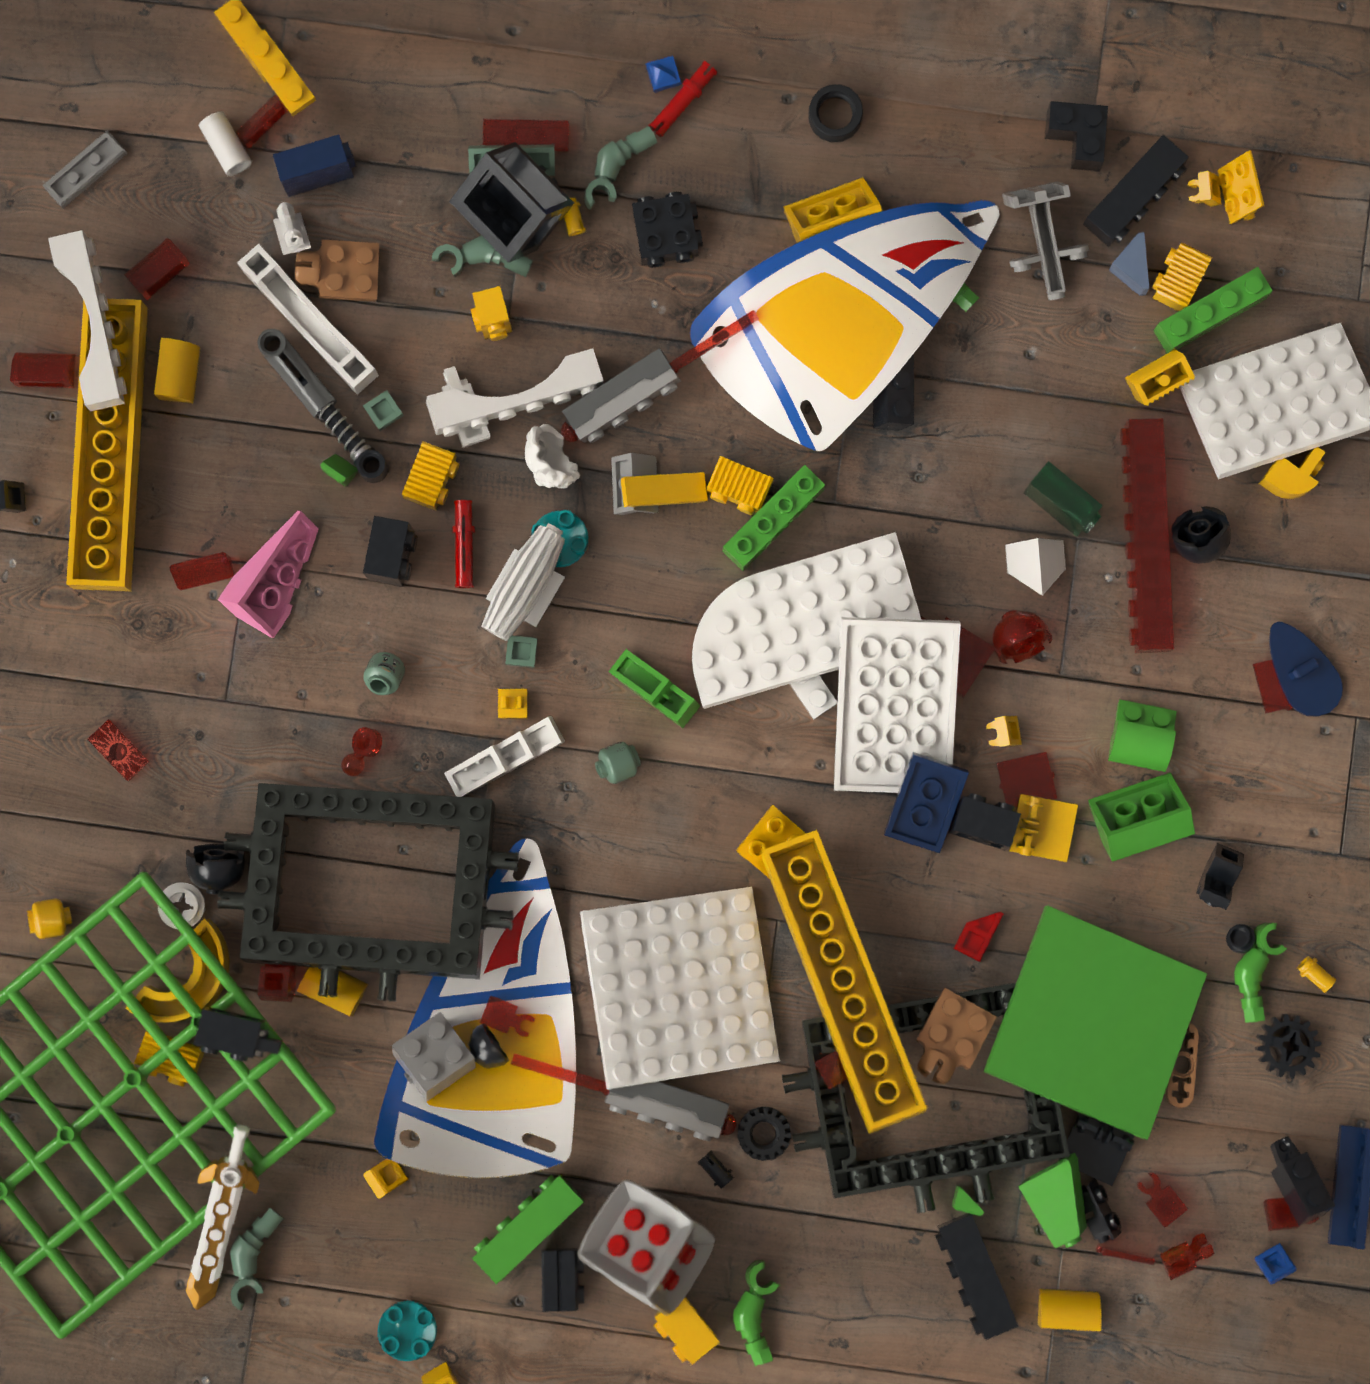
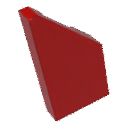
(977, 936)

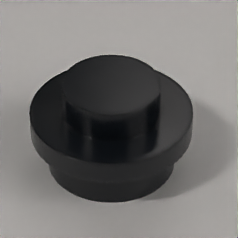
(1241, 938)

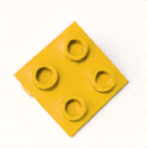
(1240, 188)
(1044, 828)
(768, 832)

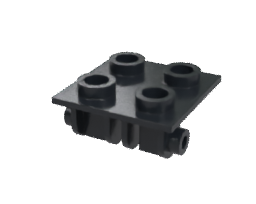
(1099, 1148)

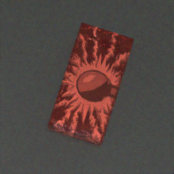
(118, 750)

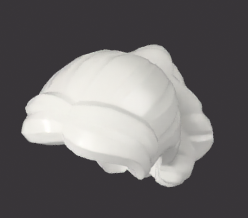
(546, 458)

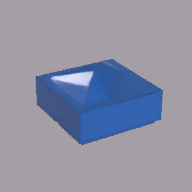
(663, 74)
(1275, 1264)

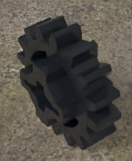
(1284, 1057)

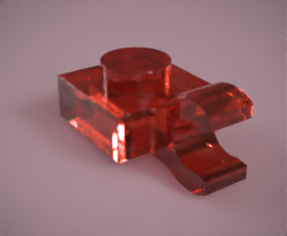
(1183, 1257)

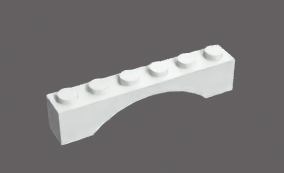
(307, 319)
(99, 377)
(458, 409)

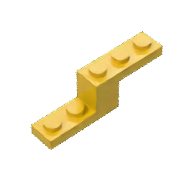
(265, 56)

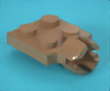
(340, 270)
(952, 1036)

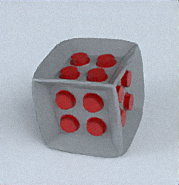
(646, 1246)

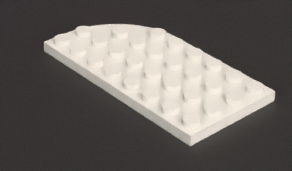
(788, 618)

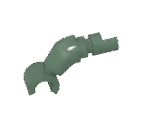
(612, 158)
(480, 251)
(246, 1251)

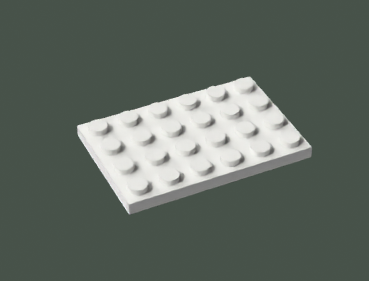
(1279, 400)
(893, 699)

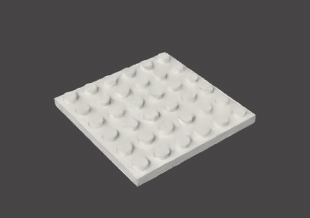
(679, 987)

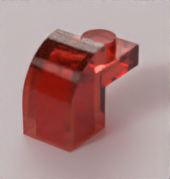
(277, 983)

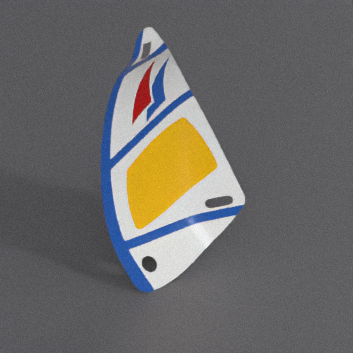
(481, 1118)

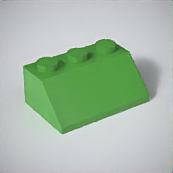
(1142, 816)

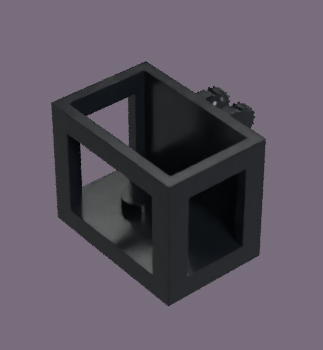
(513, 203)

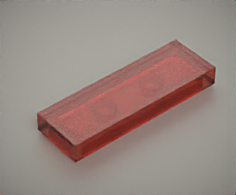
(527, 132)

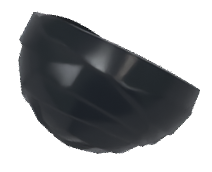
(486, 1048)

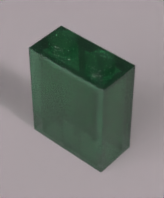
(1064, 500)

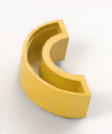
(201, 985)

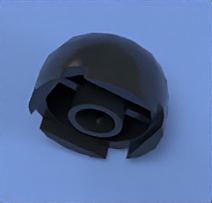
(1201, 534)
(214, 868)

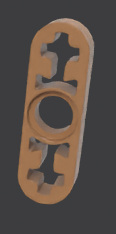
(1191, 1073)

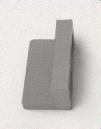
(626, 466)

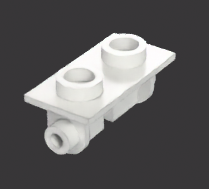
(290, 230)

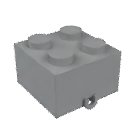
(433, 1056)

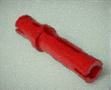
(683, 98)
(464, 579)

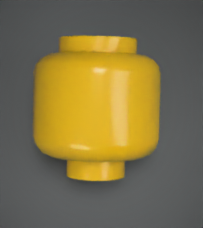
(48, 918)

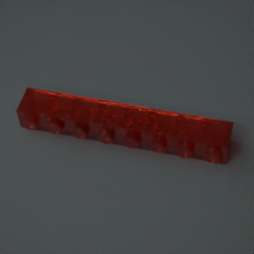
(1148, 536)

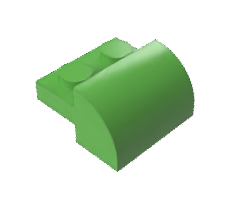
(1143, 736)

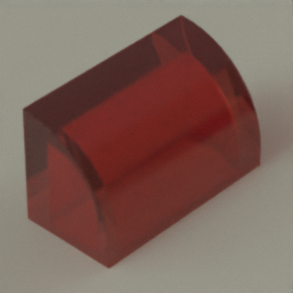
(157, 268)
(43, 370)

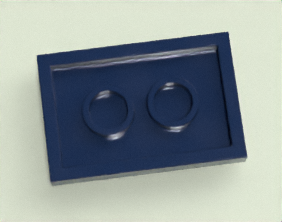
(926, 802)

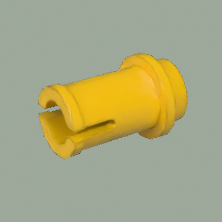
(574, 220)
(1316, 974)

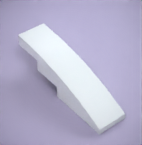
(504, 757)

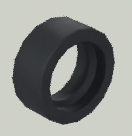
(835, 91)

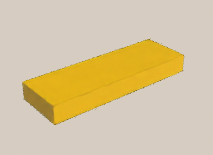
(664, 489)

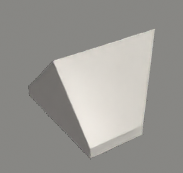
(1036, 562)

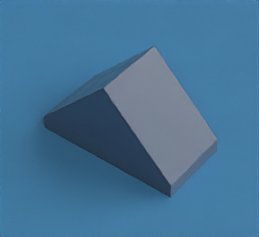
(1132, 265)

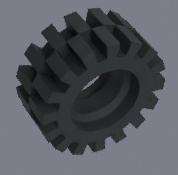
(781, 1140)

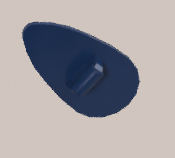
(1304, 671)

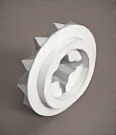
(193, 897)

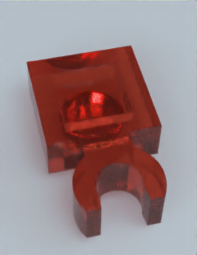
(502, 1016)
(1163, 1202)
(1280, 1216)

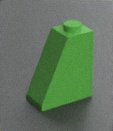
(1058, 1201)

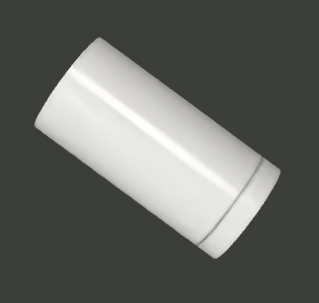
(225, 143)

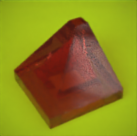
(831, 1069)

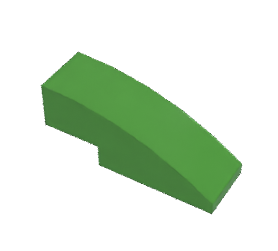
(654, 688)

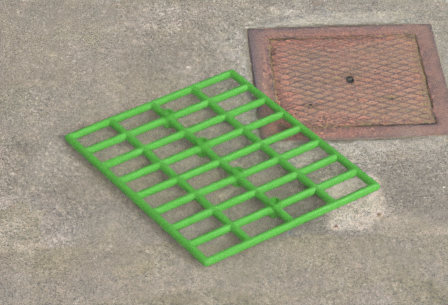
(133, 1078)

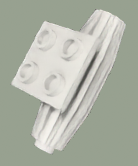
(525, 584)

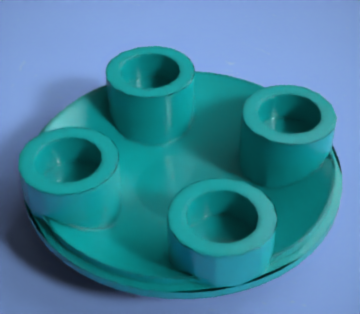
(574, 533)
(407, 1331)

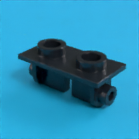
(1105, 1222)

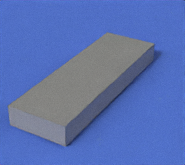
(84, 169)

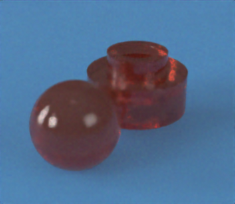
(365, 743)

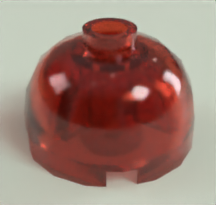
(1020, 636)

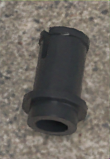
(716, 1170)

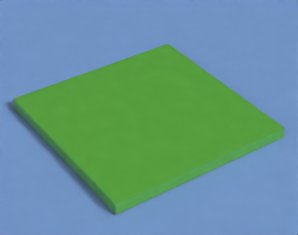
(1095, 1022)

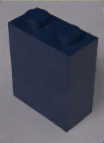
(314, 165)

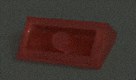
(261, 121)
(202, 571)

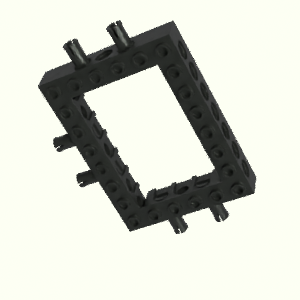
(385, 956)
(921, 1167)

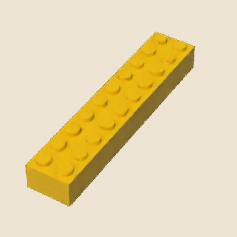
(108, 462)
(843, 982)

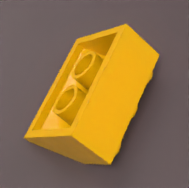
(831, 209)

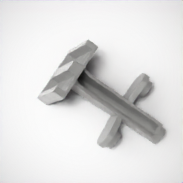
(1038, 201)

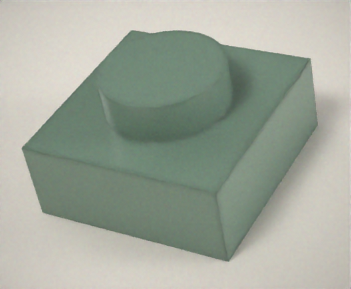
(383, 410)
(521, 651)

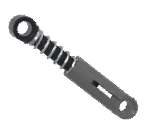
(320, 403)

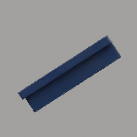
(1351, 1188)

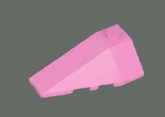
(265, 584)

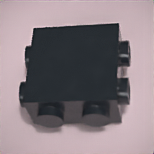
(666, 229)

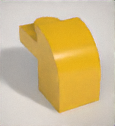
(1290, 481)

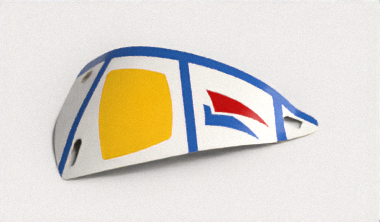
(840, 314)

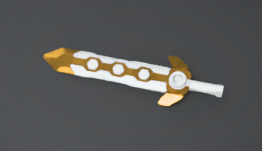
(220, 1214)

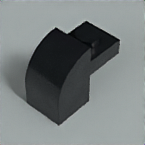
(1220, 876)

